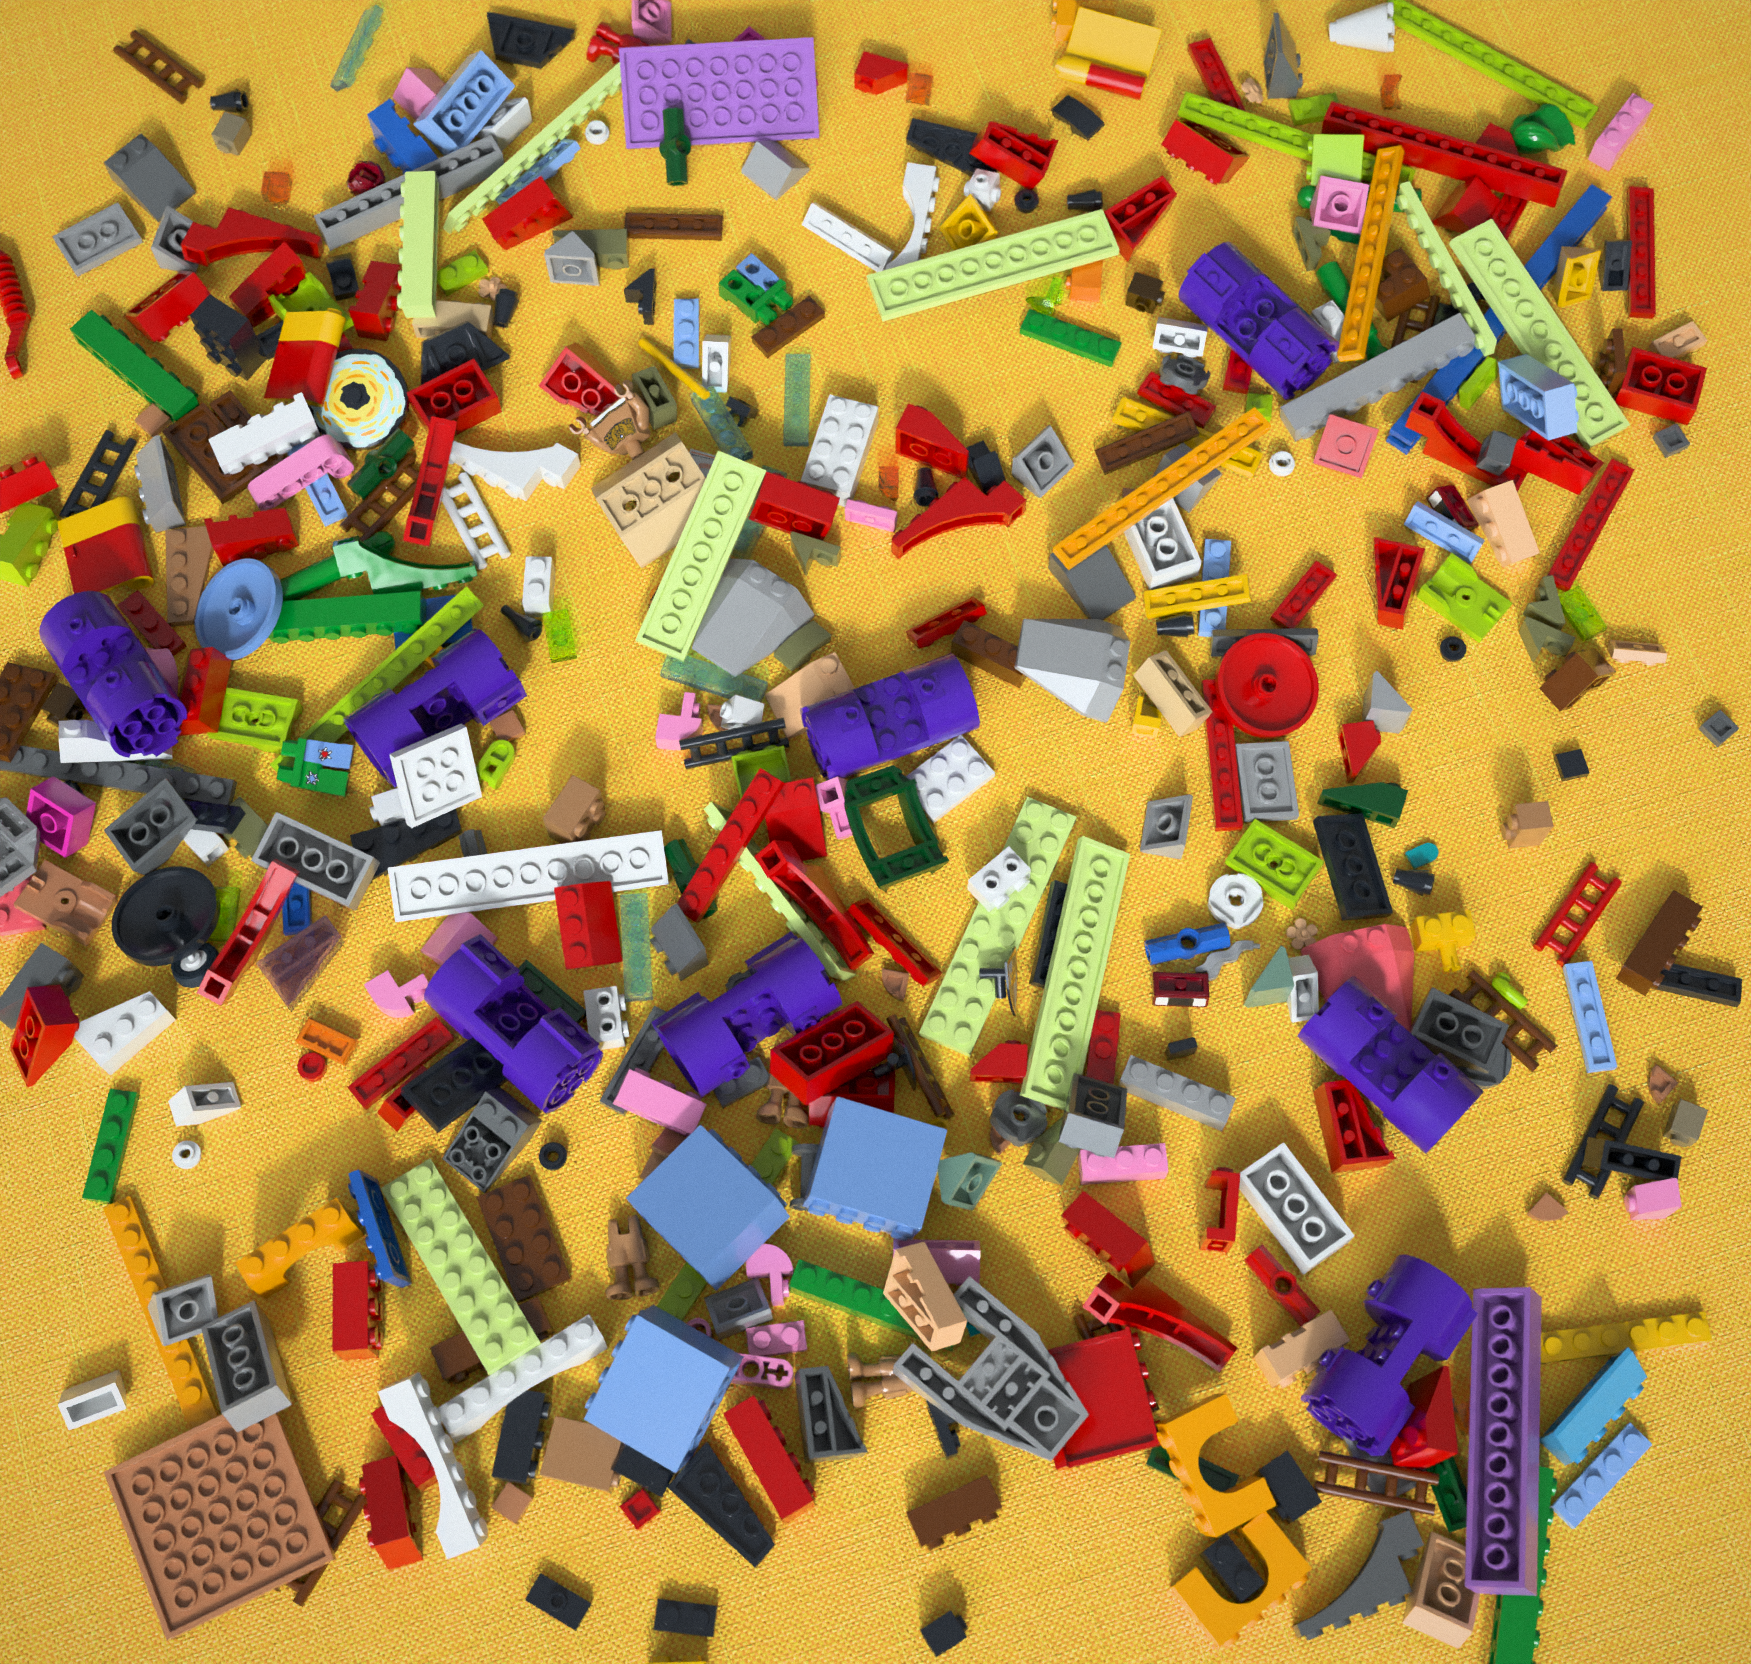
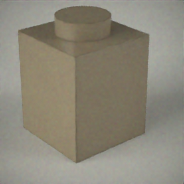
(231, 134)
(1685, 1123)

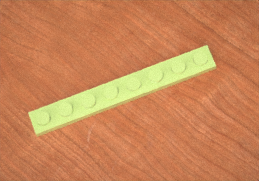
(1448, 272)

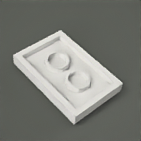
(950, 778)

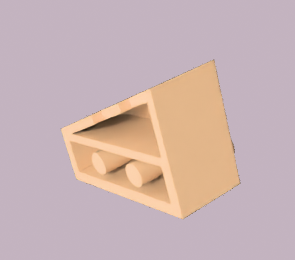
(1300, 1350)

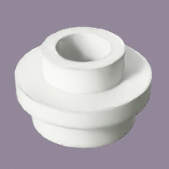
(597, 127)
(1282, 457)
(192, 1160)

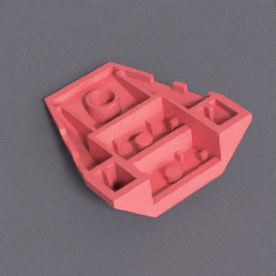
(1376, 956)

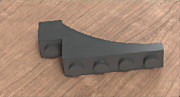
(1377, 1582)

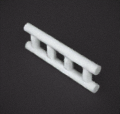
(469, 534)

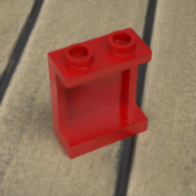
(1223, 1237)

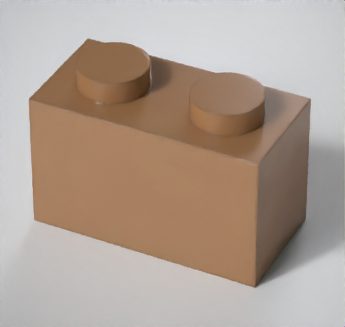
(1527, 825)

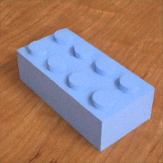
(464, 104)
(1538, 396)

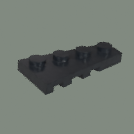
(946, 145)
(400, 843)
(720, 1504)

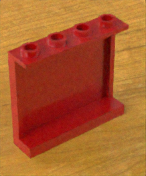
(1115, 1395)

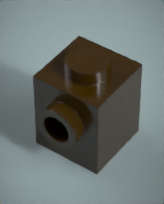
(1145, 293)
(63, 705)

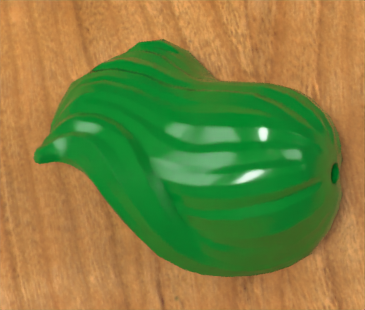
(1542, 130)

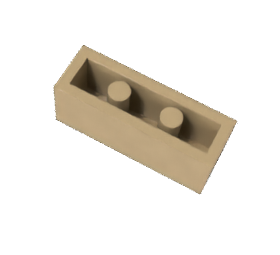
(453, 313)
(1172, 693)

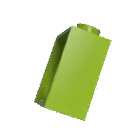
(1335, 157)
(748, 763)

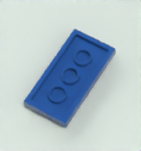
(380, 1230)

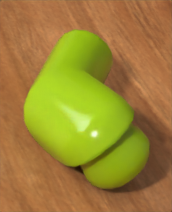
(1502, 985)

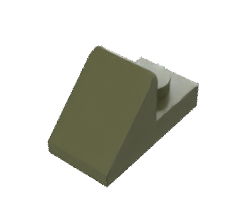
(1309, 241)
(809, 549)
(1548, 605)
(1539, 635)

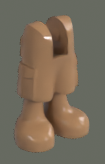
(771, 1111)
(626, 1251)
(889, 1386)

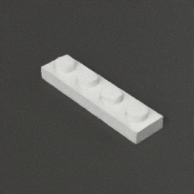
(847, 237)

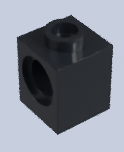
(944, 1633)

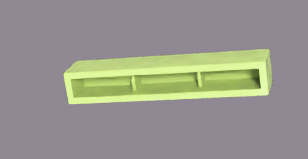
(419, 244)

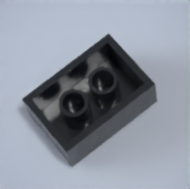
(227, 338)

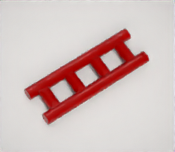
(1574, 897)

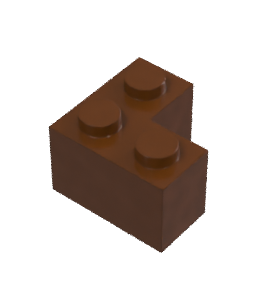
(1402, 287)
(1578, 675)

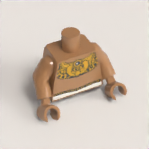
(620, 426)

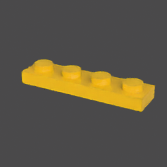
(1197, 596)

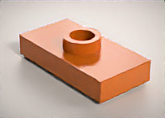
(327, 1041)

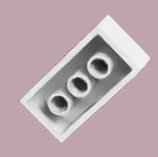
(841, 447)
(1294, 1208)

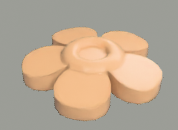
(1252, 91)
(490, 288)
(1301, 934)

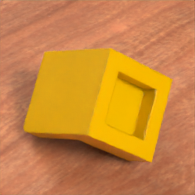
(1146, 720)

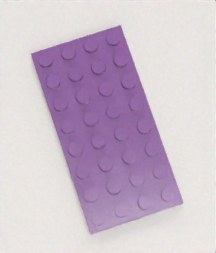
(724, 89)

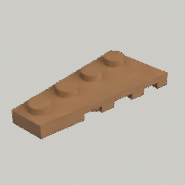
(186, 572)

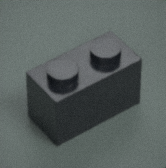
(1289, 1488)
(1231, 1569)

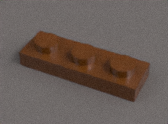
(788, 327)

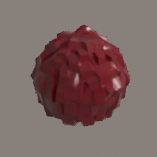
(365, 177)

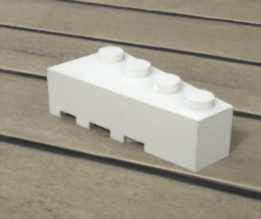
(265, 436)

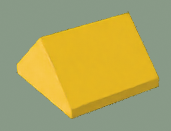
(968, 225)
(1575, 275)

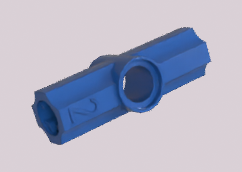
(1170, 946)

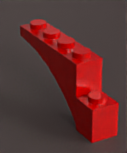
(244, 234)
(1452, 443)
(430, 482)
(959, 508)
(818, 898)
(249, 935)
(1157, 1313)

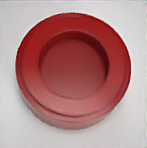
(312, 1066)

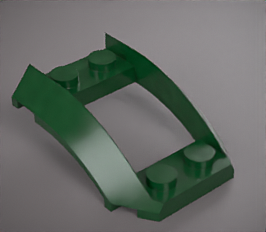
(904, 864)

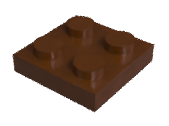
(1612, 361)

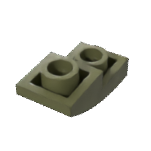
(801, 644)

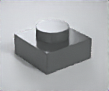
(1671, 440)
(1718, 728)

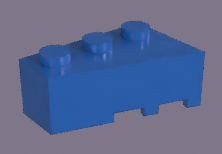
(397, 140)

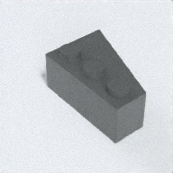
(824, 1421)

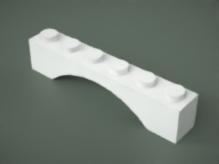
(918, 191)
(480, 1402)
(411, 1407)

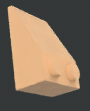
(809, 685)
(1439, 1598)

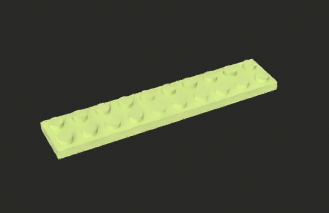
(526, 157)
(992, 265)
(1536, 327)
(1075, 972)
(963, 997)

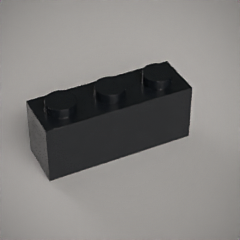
(1631, 1160)
(521, 1438)

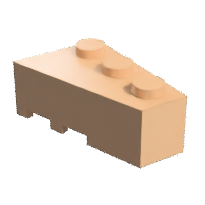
(1504, 523)
(924, 1297)

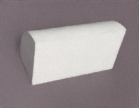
(93, 1400)

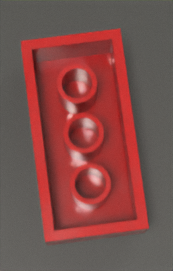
(831, 1052)
(769, 1460)

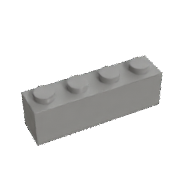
(1177, 1093)

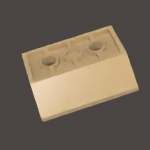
(661, 505)

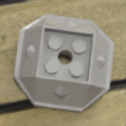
(17, 846)

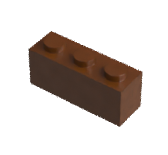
(987, 653)
(954, 1513)

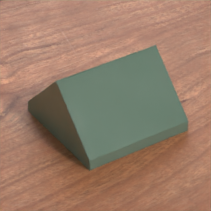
(1274, 983)
(966, 1178)

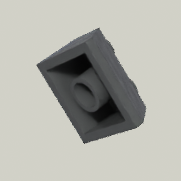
(678, 943)

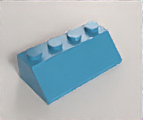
(1594, 1407)

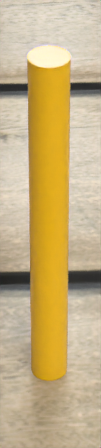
(674, 368)

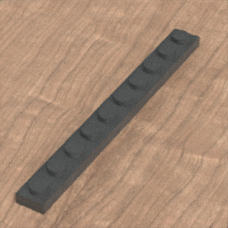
(120, 775)

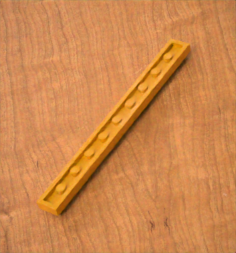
(1370, 254)
(1161, 488)
(147, 1279)

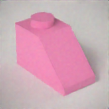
(1653, 1200)

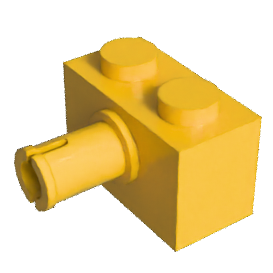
(1445, 934)

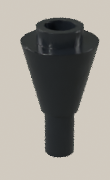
(526, 626)

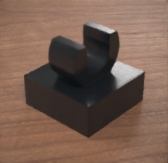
(741, 408)

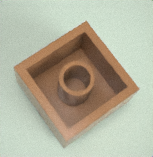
(575, 812)

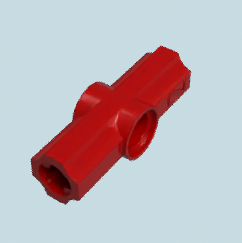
(1269, 1270)

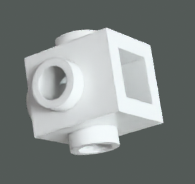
(984, 187)

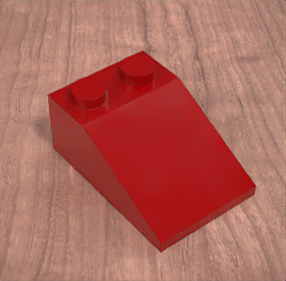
(927, 441)
(797, 819)
(42, 1031)
(1430, 1429)

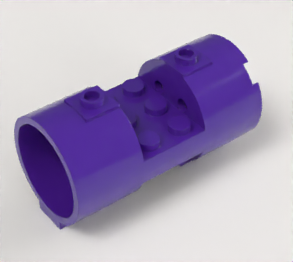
(1257, 319)
(112, 674)
(464, 685)
(890, 717)
(711, 1037)
(539, 1047)
(1390, 1066)
(1360, 1390)

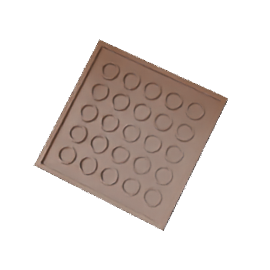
(218, 1519)

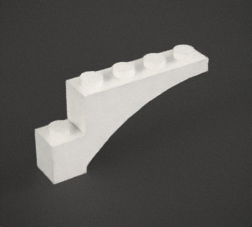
(518, 471)

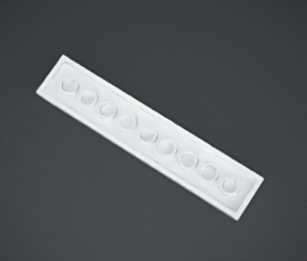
(525, 875)

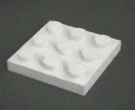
(436, 775)

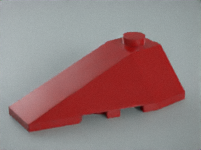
(580, 381)

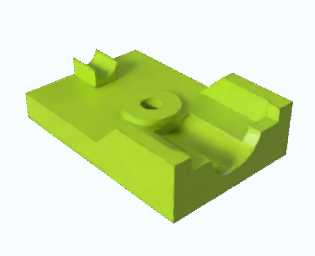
(308, 297)
(1445, 594)
(275, 718)
(1295, 865)

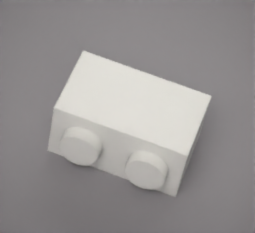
(538, 586)

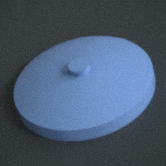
(239, 608)

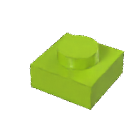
(1261, 402)

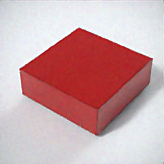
(640, 1509)

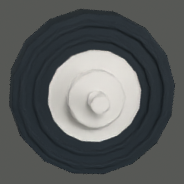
(192, 969)

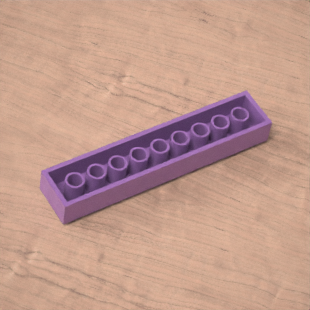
(1504, 1442)

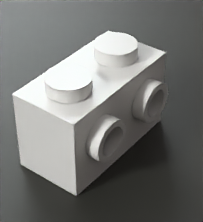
(1180, 337)
(999, 879)
(604, 1017)

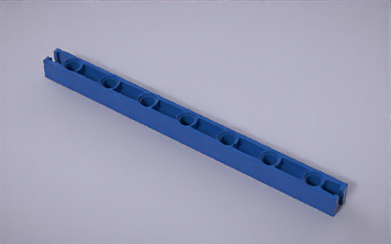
(1541, 269)

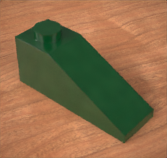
(1377, 801)

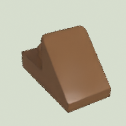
(661, 1148)

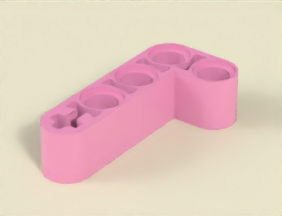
(299, 471)
(757, 1381)

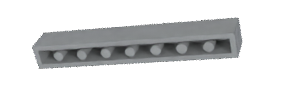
(382, 204)
(1378, 377)

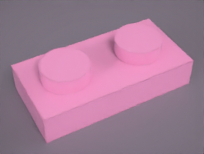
(878, 517)
(777, 1339)

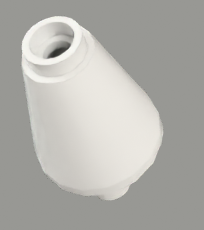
(1366, 29)

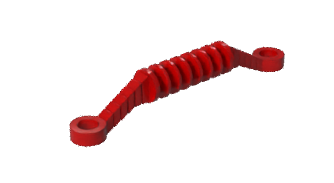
(15, 313)

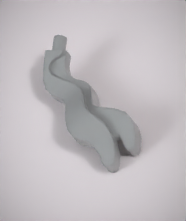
(1218, 959)

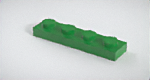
(1070, 338)
(110, 1146)

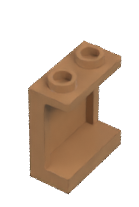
(581, 1455)

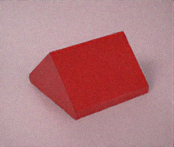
(1467, 207)

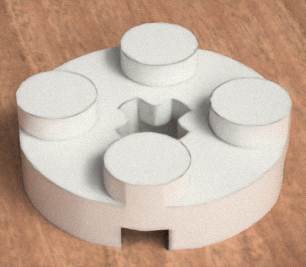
(1236, 915)

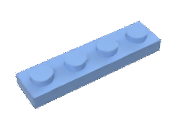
(545, 167)
(324, 497)
(1215, 566)
(1589, 1017)
(1601, 1475)

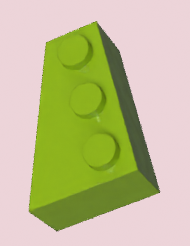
(26, 542)

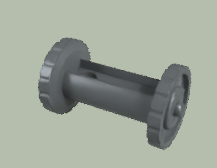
(808, 1154)

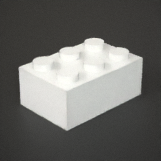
(1163, 547)

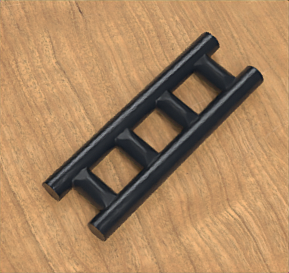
(94, 463)
(721, 737)
(1598, 1124)

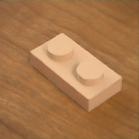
(1679, 341)
(1644, 652)

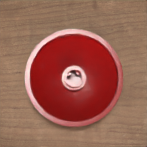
(1266, 685)

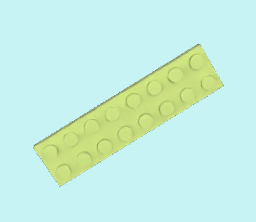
(701, 556)
(798, 920)
(460, 1267)

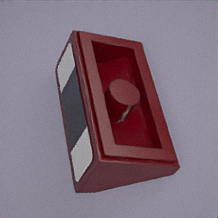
(1450, 504)
(1180, 989)

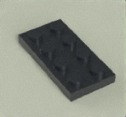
(1352, 866)
(454, 1084)

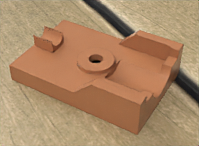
(79, 918)

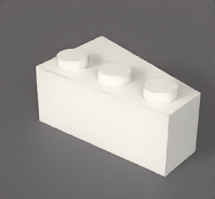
(123, 1030)

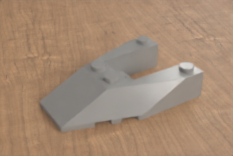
(1009, 1390)

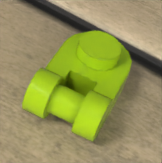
(499, 754)

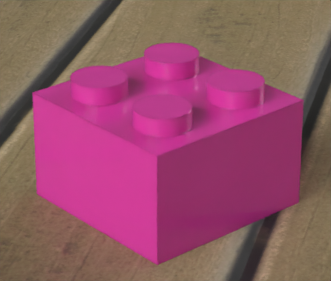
(60, 815)

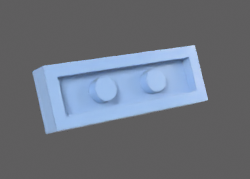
(686, 333)
(1444, 532)

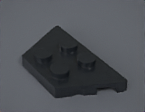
(526, 40)
(457, 347)

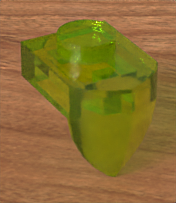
(1048, 304)

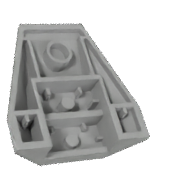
(749, 616)
(1076, 662)

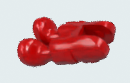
(600, 46)

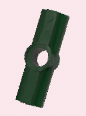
(675, 146)
(389, 454)
(684, 867)

